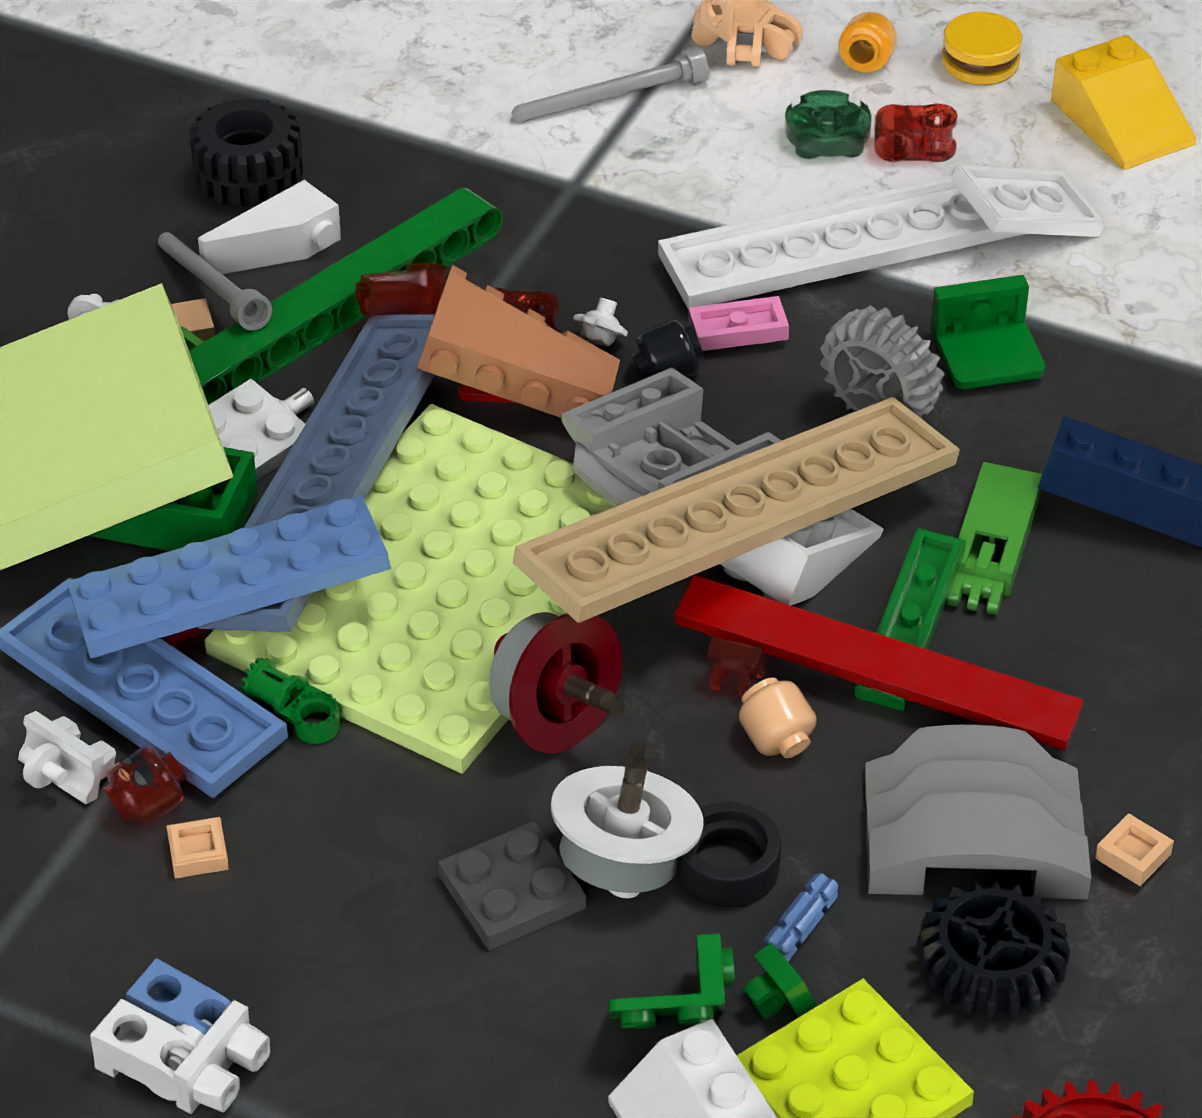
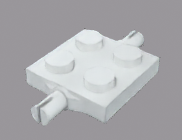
(260, 423)

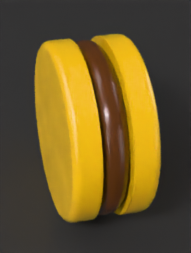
(981, 48)

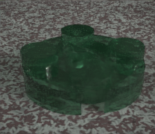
(843, 137)

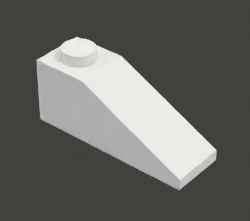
(274, 232)

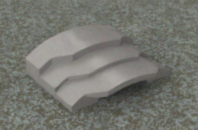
(648, 438)
(974, 804)

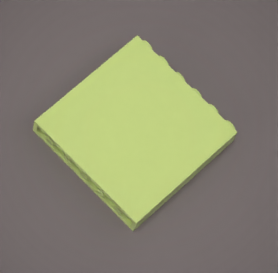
(100, 425)

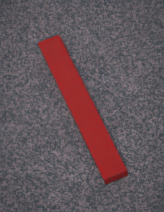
(879, 662)

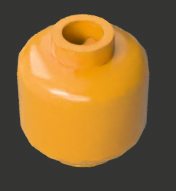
(867, 42)

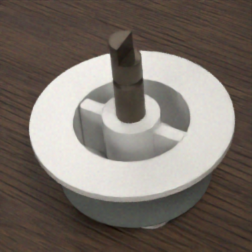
(624, 825)

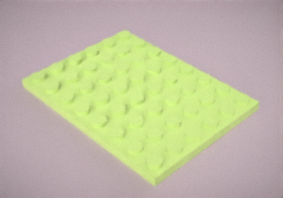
(418, 641)

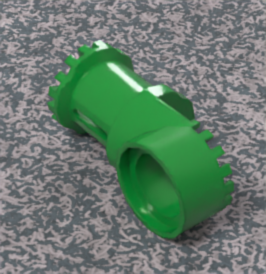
(300, 697)

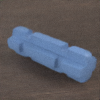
(803, 915)

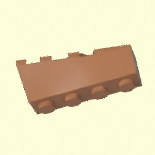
(512, 352)

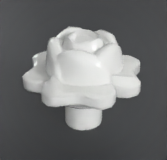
(600, 325)

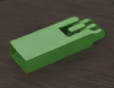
(1001, 509)

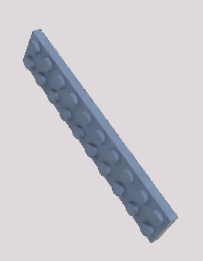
(344, 440)

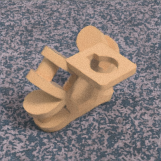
(727, 18)

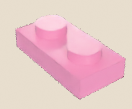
(739, 323)

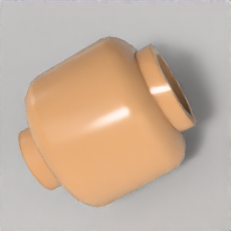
(777, 718)

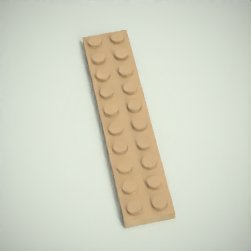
(732, 508)

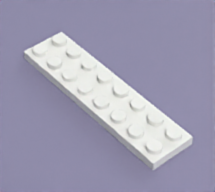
(823, 242)

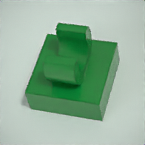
(777, 985)

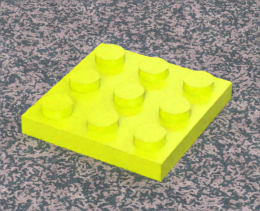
(854, 1062)

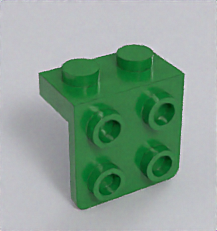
(985, 332)
(714, 973)

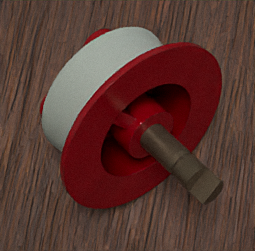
(556, 679)

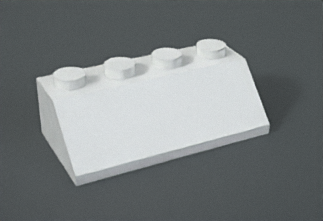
(690, 1078)

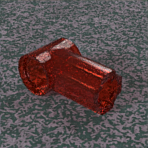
(408, 291)

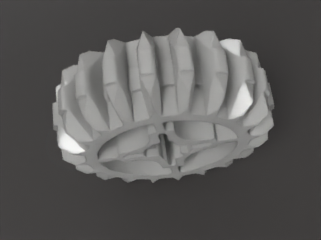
(878, 359)

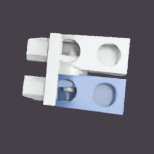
(179, 1039)

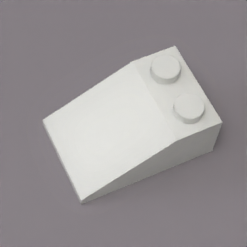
(807, 559)

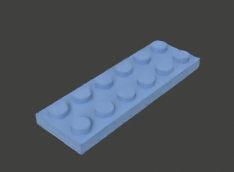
(227, 575)
(147, 694)

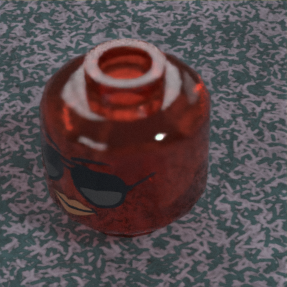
(145, 786)

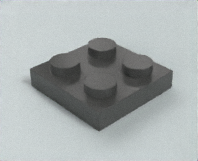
(511, 885)

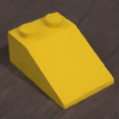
(1121, 102)

